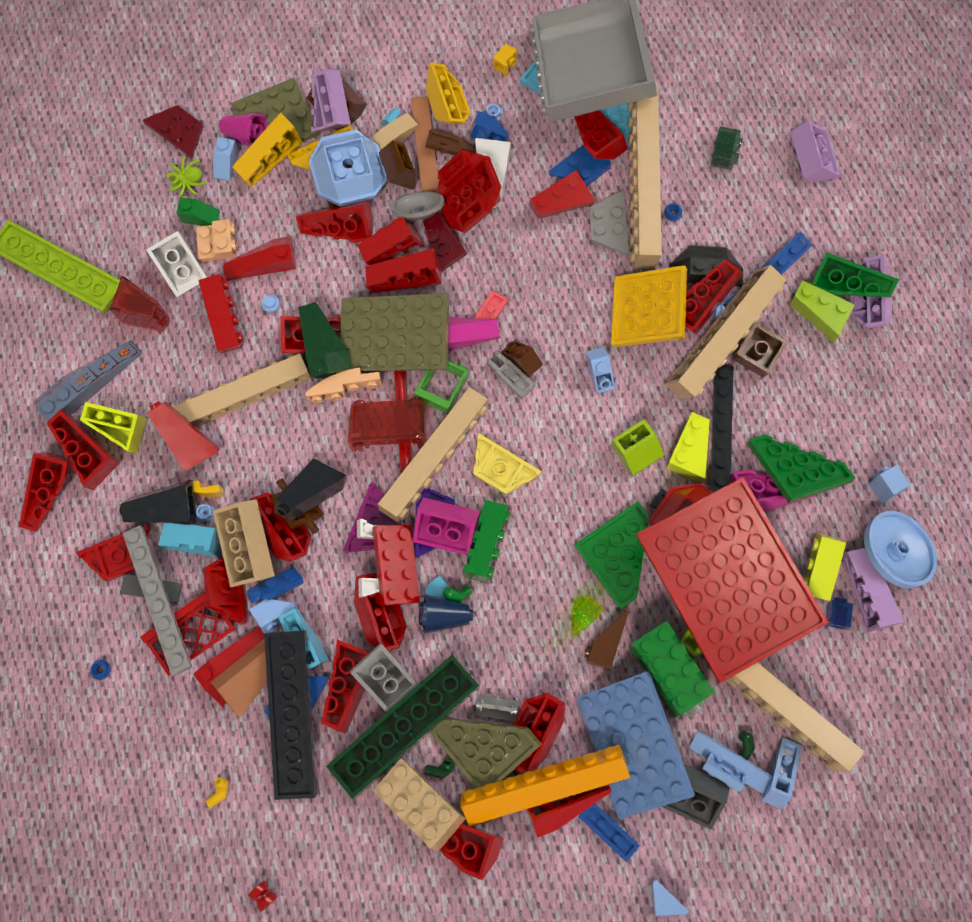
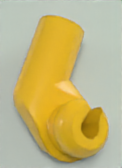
(220, 792)

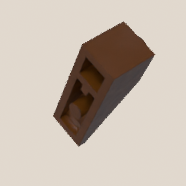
(605, 646)

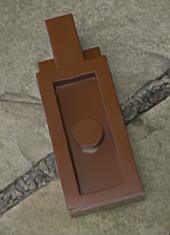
(447, 143)

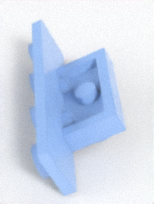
(728, 765)

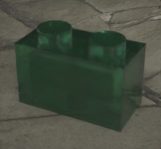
(726, 148)

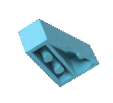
(190, 539)

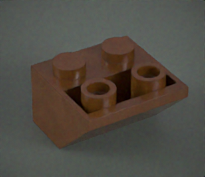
(398, 165)

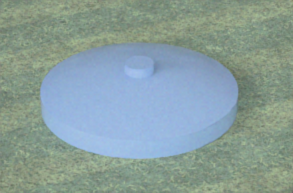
(900, 549)

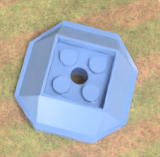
(343, 184)

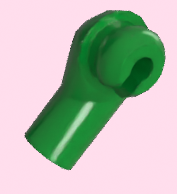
(456, 595)

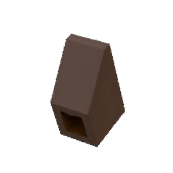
(522, 357)

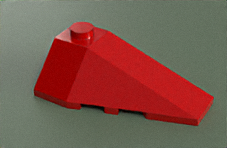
(600, 136)
(345, 222)
(266, 259)
(44, 483)
(224, 660)
(555, 814)
(472, 850)

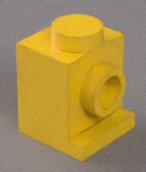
(505, 59)

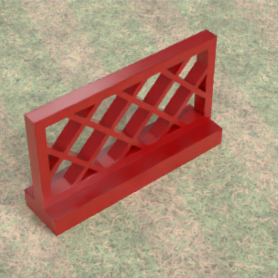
(183, 615)

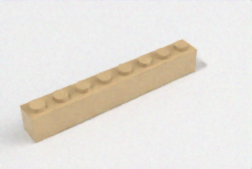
(244, 390)
(433, 455)

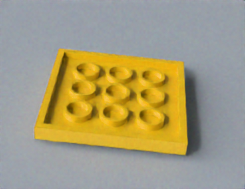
(649, 307)

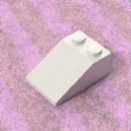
(177, 263)

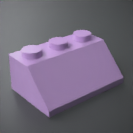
(814, 153)

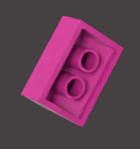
(445, 526)

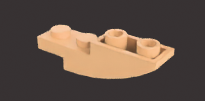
(335, 386)

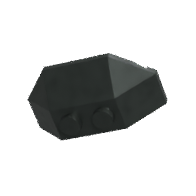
(702, 260)

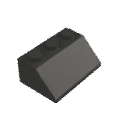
(708, 801)

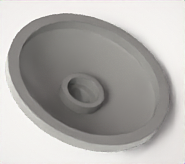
(417, 205)

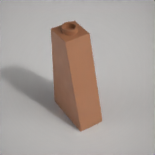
(243, 679)

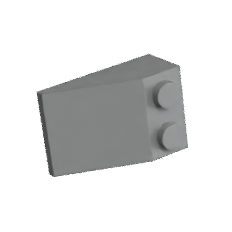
(383, 677)

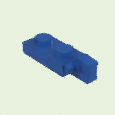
(275, 585)

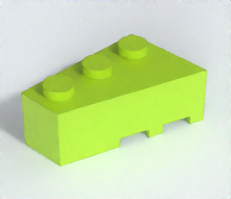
(822, 309)

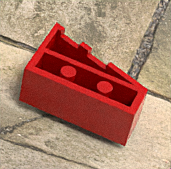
(390, 241)

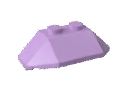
(872, 310)

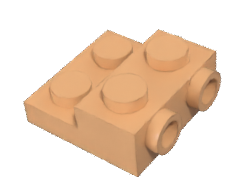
(216, 241)

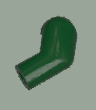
(748, 744)

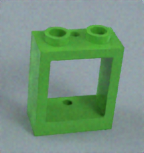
(438, 402)

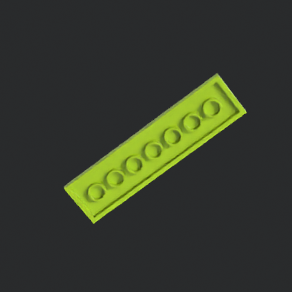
(57, 266)

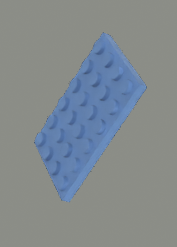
(634, 719)

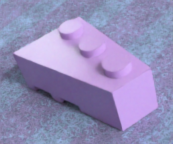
(329, 101)

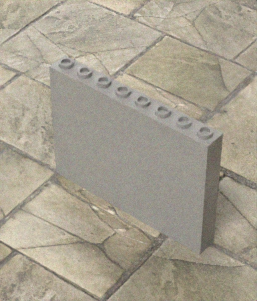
(591, 58)

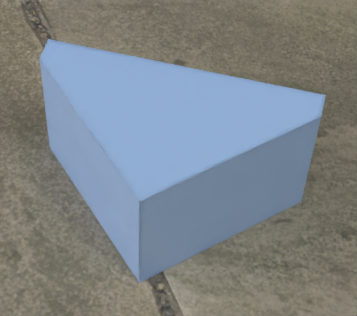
(664, 902)

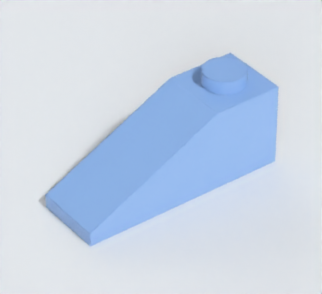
(783, 774)

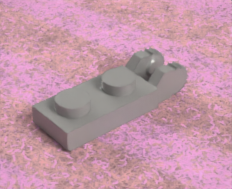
(512, 376)

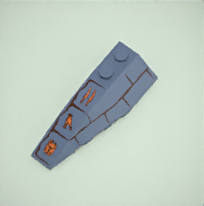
(83, 383)

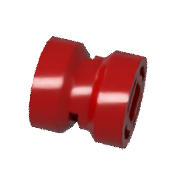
(264, 901)

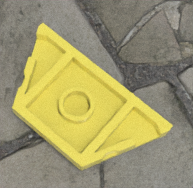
(500, 467)

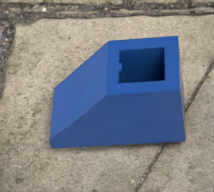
(487, 127)

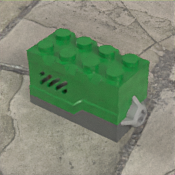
(672, 671)

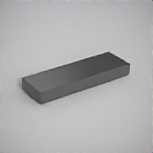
(132, 587)

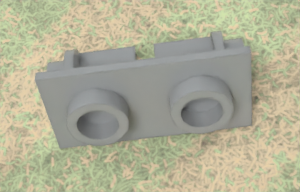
(496, 708)

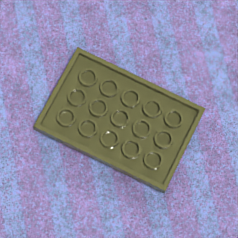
(396, 332)

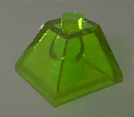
(583, 614)

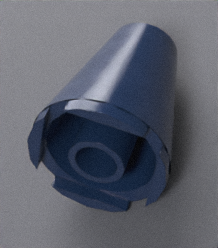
(442, 614)

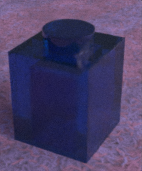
(839, 614)

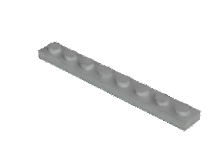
(157, 601)

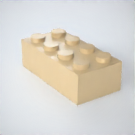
(243, 543)
(419, 805)

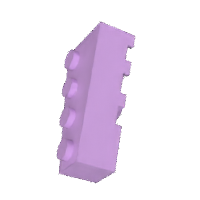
(871, 592)

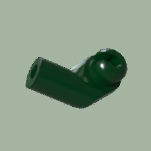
(442, 770)

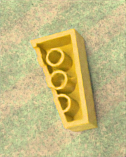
(267, 151)

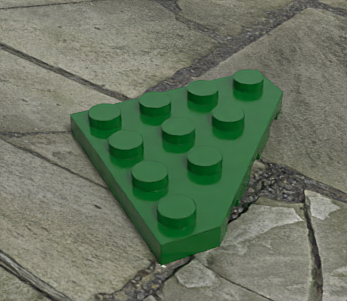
(797, 471)
(617, 554)

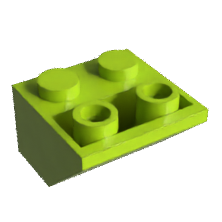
(637, 447)

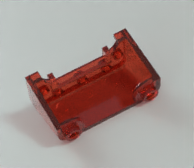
(387, 423)

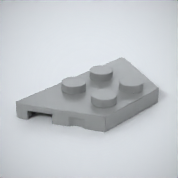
(609, 223)

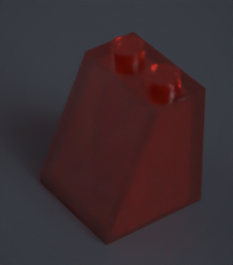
(138, 308)

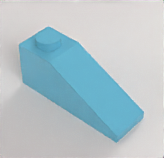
(294, 621)

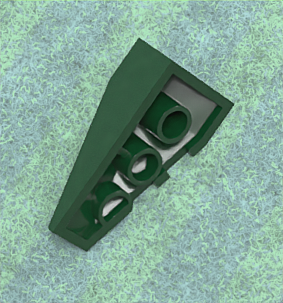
(322, 345)

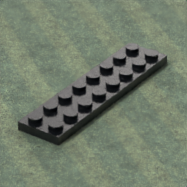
(290, 715)

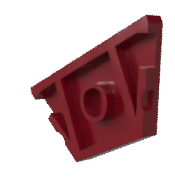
(177, 128)

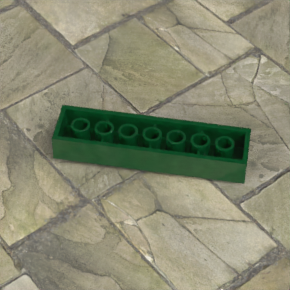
(402, 727)

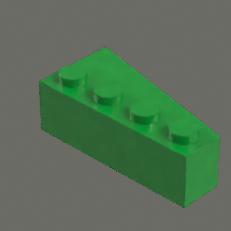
(486, 542)

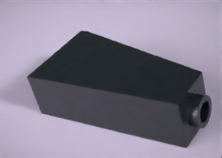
(308, 489)
(162, 505)

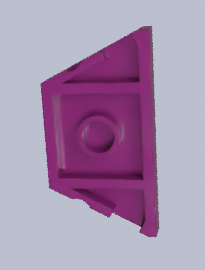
(370, 512)

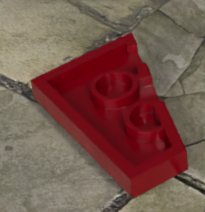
(443, 241)

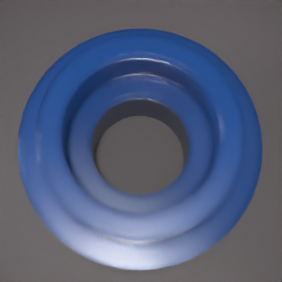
(673, 207)
(96, 665)

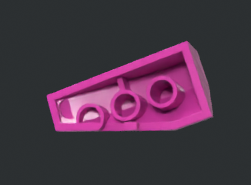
(763, 489)

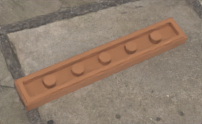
(426, 156)

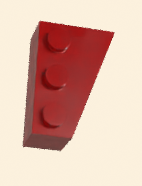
(562, 196)

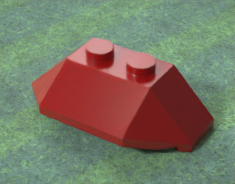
(281, 539)
(379, 622)
(544, 718)

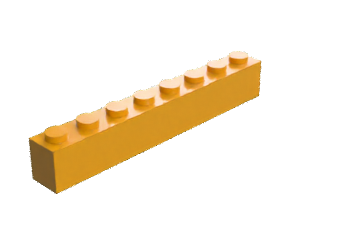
(544, 785)

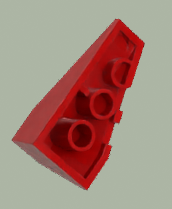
(291, 335)

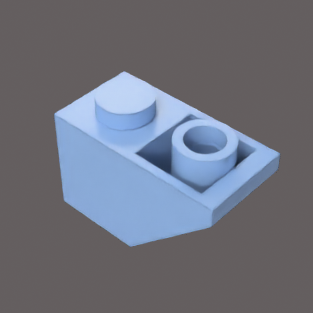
(600, 369)
(267, 613)

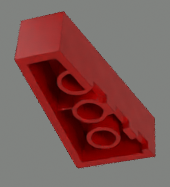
(404, 272)
(221, 313)
(344, 689)

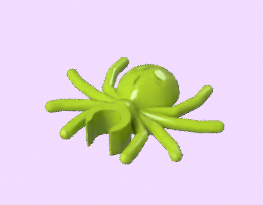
(186, 176)

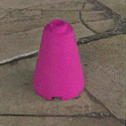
(243, 127)

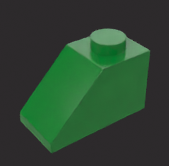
(196, 212)

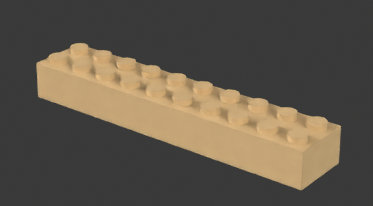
(644, 183)

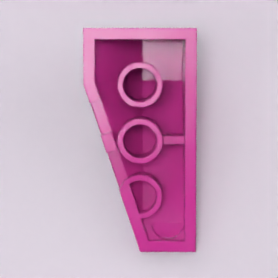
(471, 331)

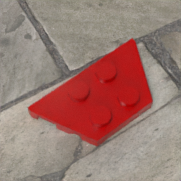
(110, 557)
(220, 596)

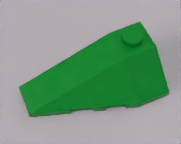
(851, 279)

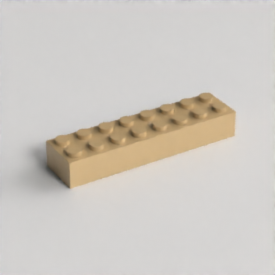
(726, 332)
(797, 717)

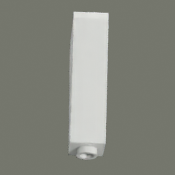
(500, 155)

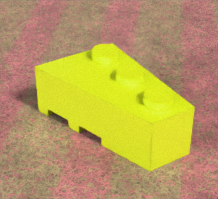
(117, 425)
(691, 450)
(824, 565)

